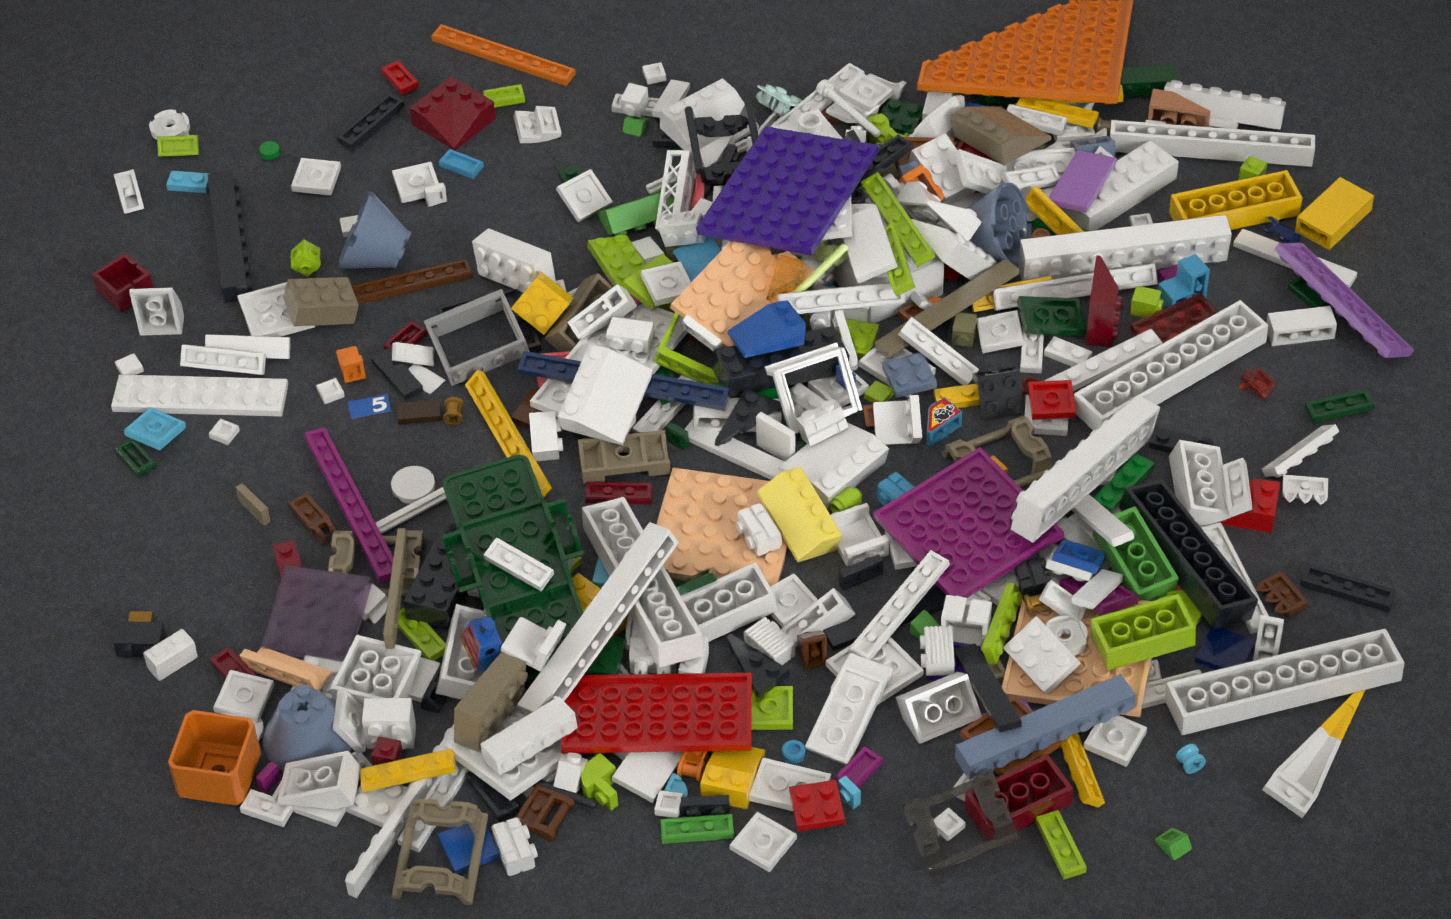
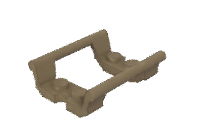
(1022, 433)
(344, 545)
(440, 878)

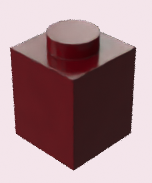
(387, 751)

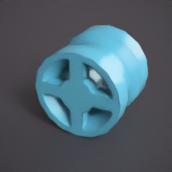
(1191, 758)

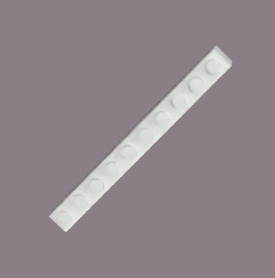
(1216, 142)
(601, 618)

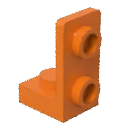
(923, 175)
(351, 364)

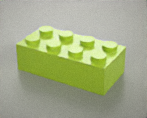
(1143, 632)

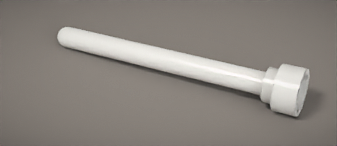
(826, 89)

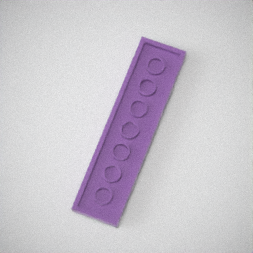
(1344, 300)

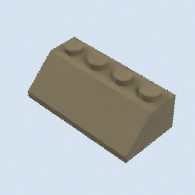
(561, 334)

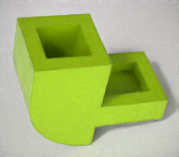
(597, 780)

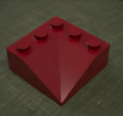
(452, 113)
(1103, 307)

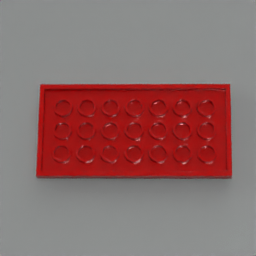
(661, 713)

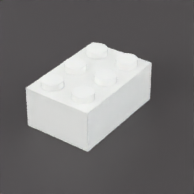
(941, 162)

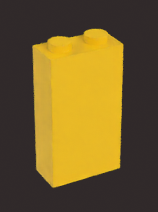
(1334, 213)

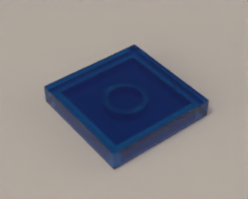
(1224, 649)

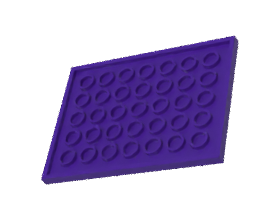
(787, 190)

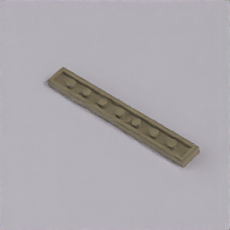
(952, 304)

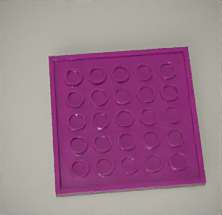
(965, 519)

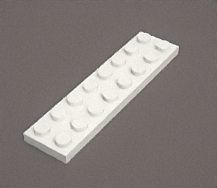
(200, 395)

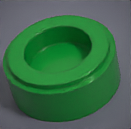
(269, 150)

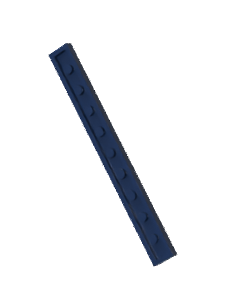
(658, 387)

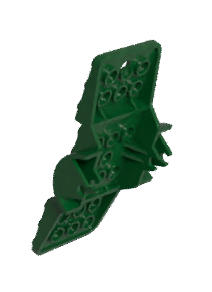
(508, 504)

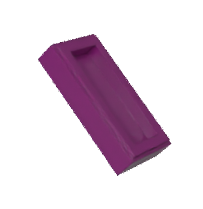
(861, 767)

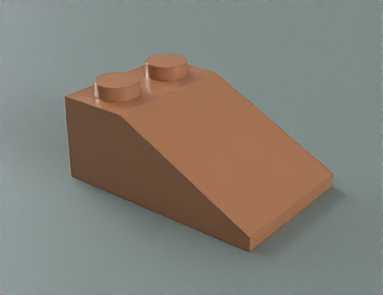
(1176, 109)

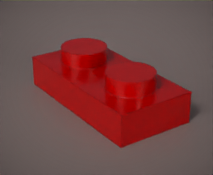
(400, 77)

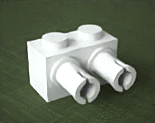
(643, 661)

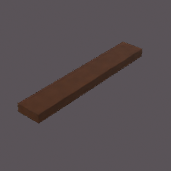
(412, 281)

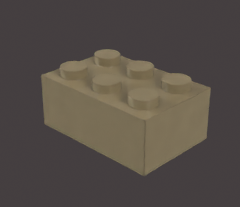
(320, 301)

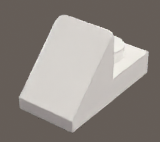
(128, 191)

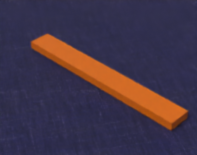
(503, 55)

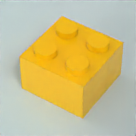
(542, 303)

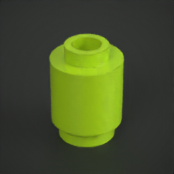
(846, 499)

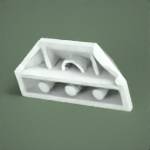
(940, 120)

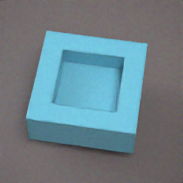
(849, 792)

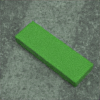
(697, 828)

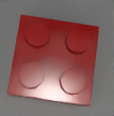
(1051, 399)
(816, 805)

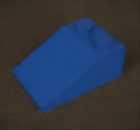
(769, 330)

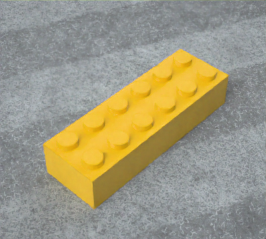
(1242, 201)

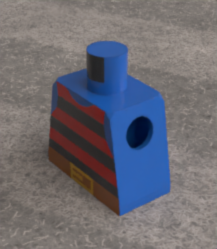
(481, 643)

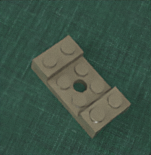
(645, 450)

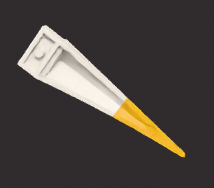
(1303, 773)

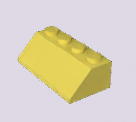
(800, 515)

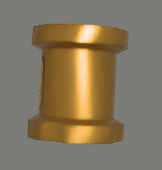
(453, 411)
(1033, 604)

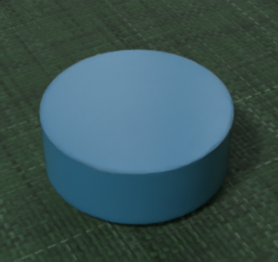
(793, 752)

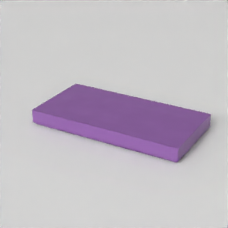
(1082, 180)

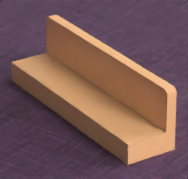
(286, 668)

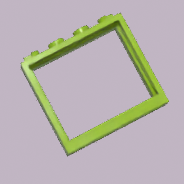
(680, 363)

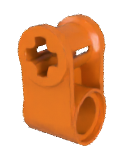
(693, 764)

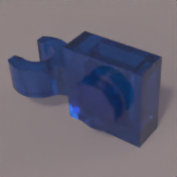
(1286, 233)

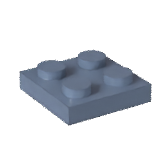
(909, 375)

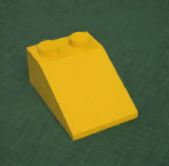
(732, 775)

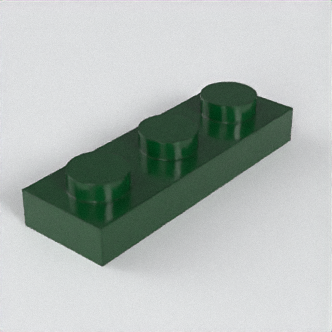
(1339, 406)

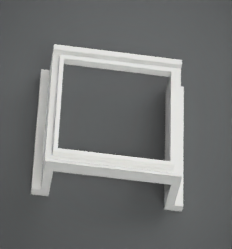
(780, 368)

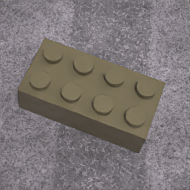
(489, 701)

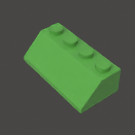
(632, 214)

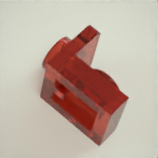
(1257, 381)

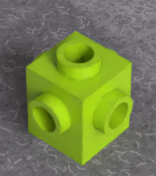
(305, 258)

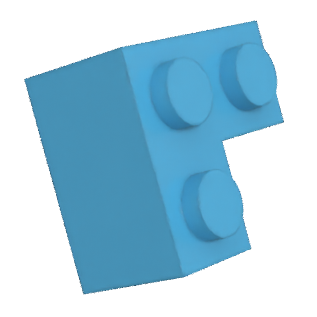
(1189, 281)

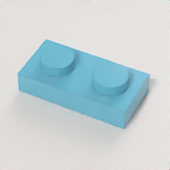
(188, 182)

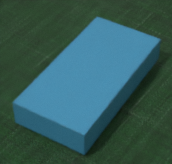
(461, 164)

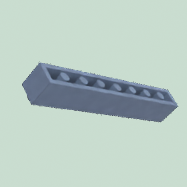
(1046, 726)

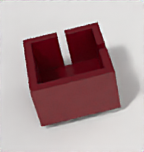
(117, 279)

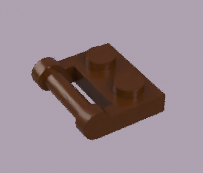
(538, 807)

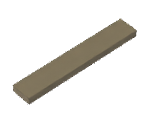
(396, 588)

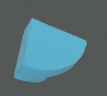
(676, 785)

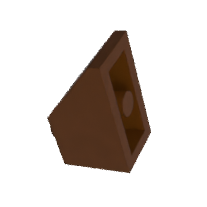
(812, 649)

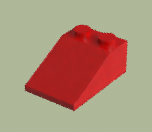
(1264, 502)

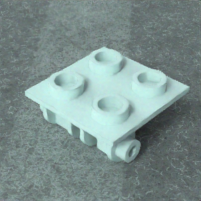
(776, 99)

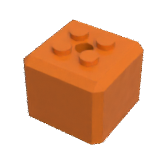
(212, 744)

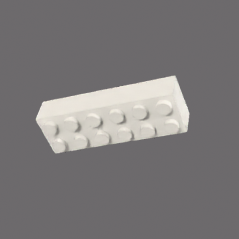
(1129, 183)

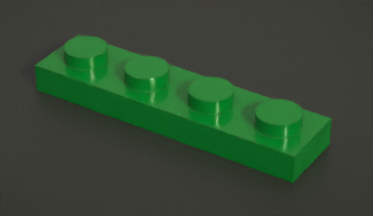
(1129, 475)

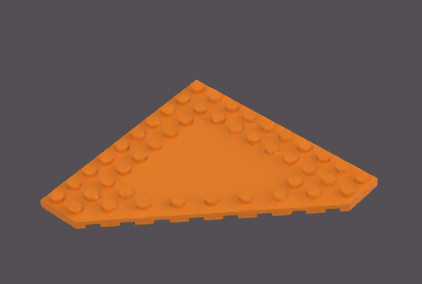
(1057, 55)

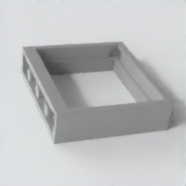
(465, 315)

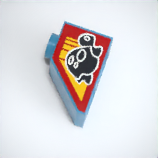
(942, 420)

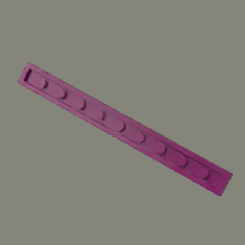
(351, 503)

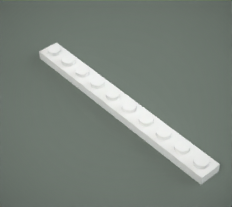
(391, 830)

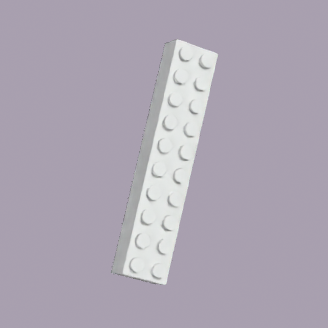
(1125, 247)
(1174, 363)
(1084, 468)
(660, 609)
(1283, 681)

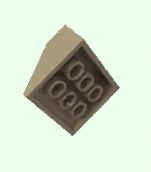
(996, 132)

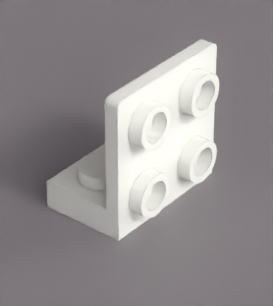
(898, 421)
(533, 642)

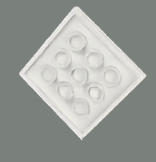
(521, 776)

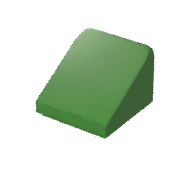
(635, 125)
(922, 620)
(1174, 843)

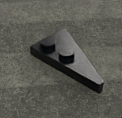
(744, 415)
(764, 670)

